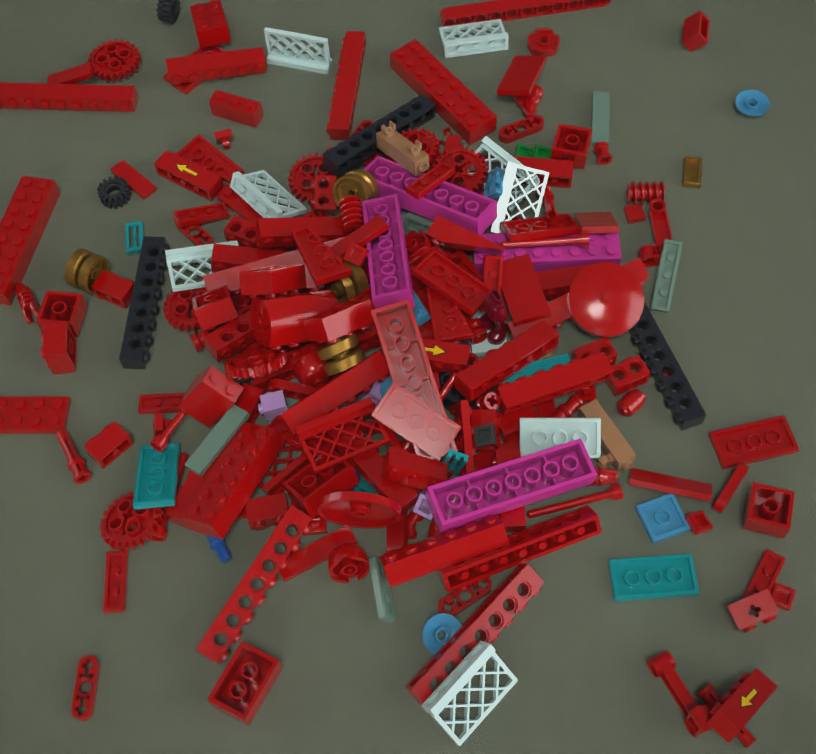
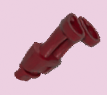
(494, 318)

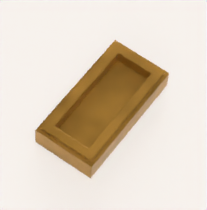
(692, 172)

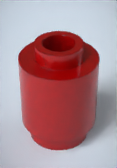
(631, 403)

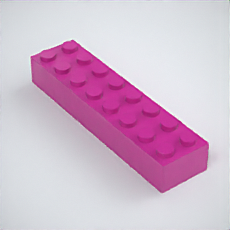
(446, 200)
(601, 248)
(388, 254)
(510, 485)

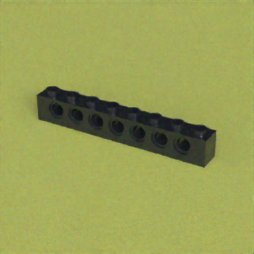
(364, 143)
(144, 303)
(685, 396)

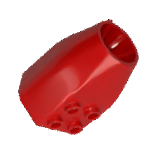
(280, 319)

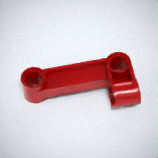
(651, 253)
(696, 715)

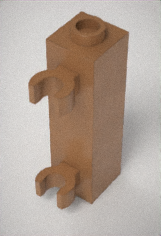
(402, 150)
(613, 444)

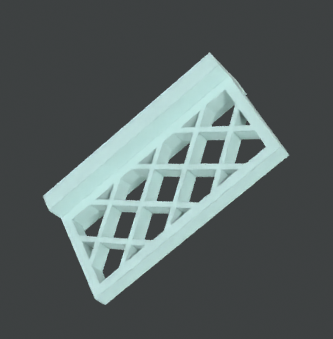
(476, 44)
(295, 58)
(503, 157)
(503, 200)
(263, 202)
(185, 257)
(457, 680)

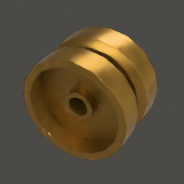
(355, 183)
(84, 268)
(350, 286)
(341, 354)

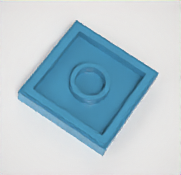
(662, 518)

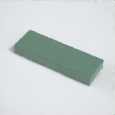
(382, 591)

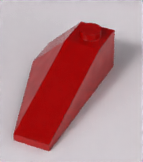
(454, 236)

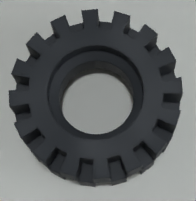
(168, 10)
(111, 185)

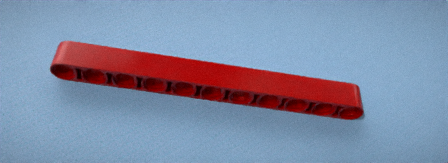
(512, 10)

